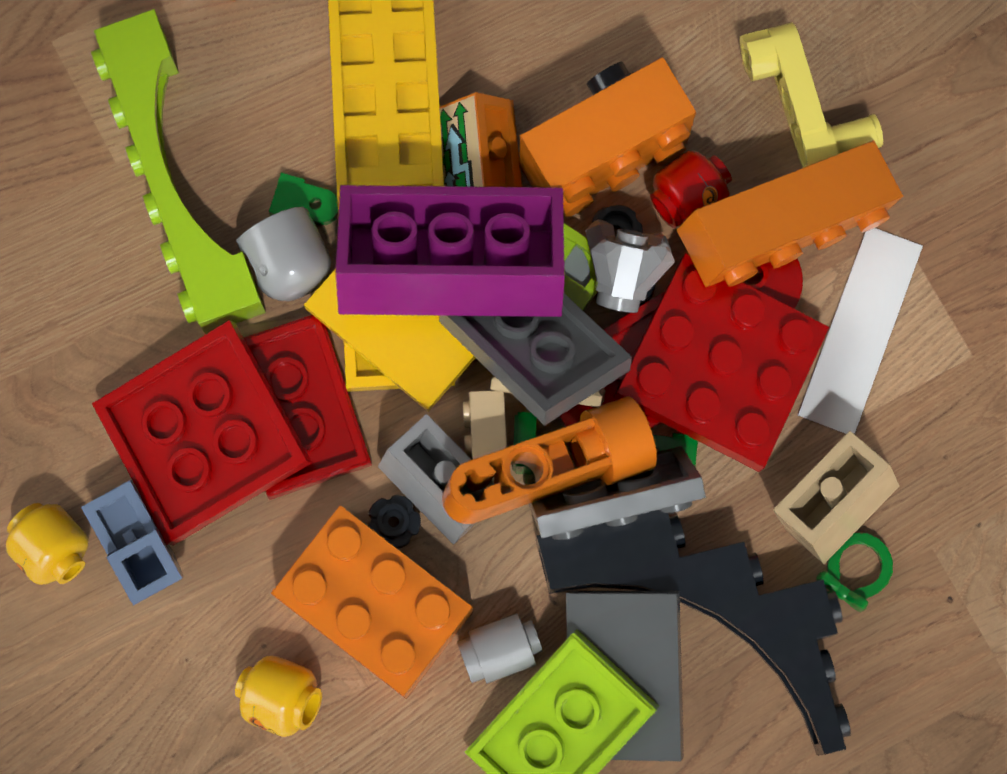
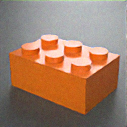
(609, 137)
(373, 601)

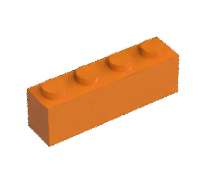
(790, 214)

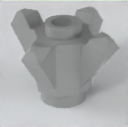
(626, 264)

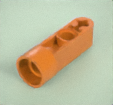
(606, 445)

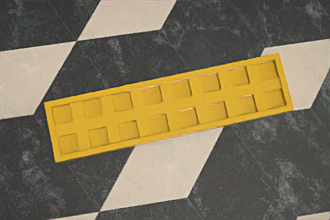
(384, 111)

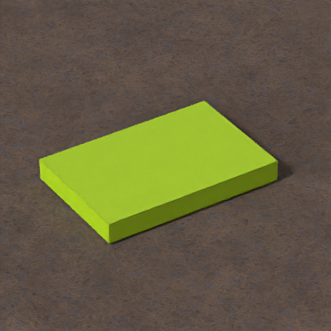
(565, 717)

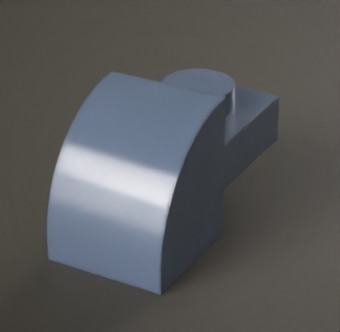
(132, 542)

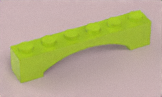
(139, 65)

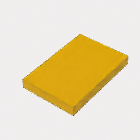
(407, 349)

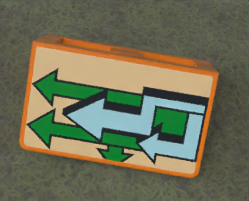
(480, 142)

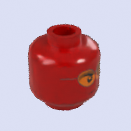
(688, 185)

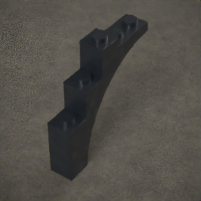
(721, 585)

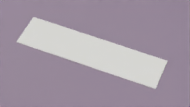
(860, 331)

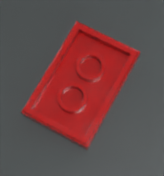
(313, 394)

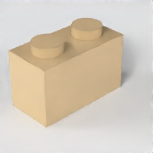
(837, 497)

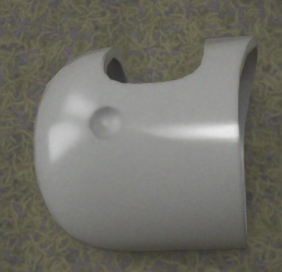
(287, 254)

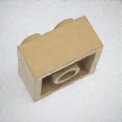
(487, 422)

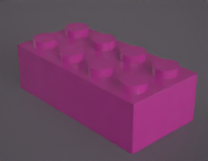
(450, 251)

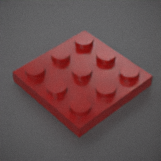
(722, 364)
(201, 433)

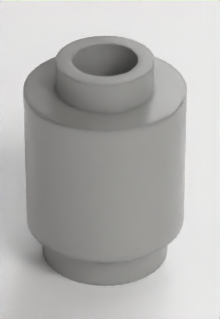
(499, 649)

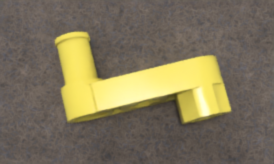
(781, 55)

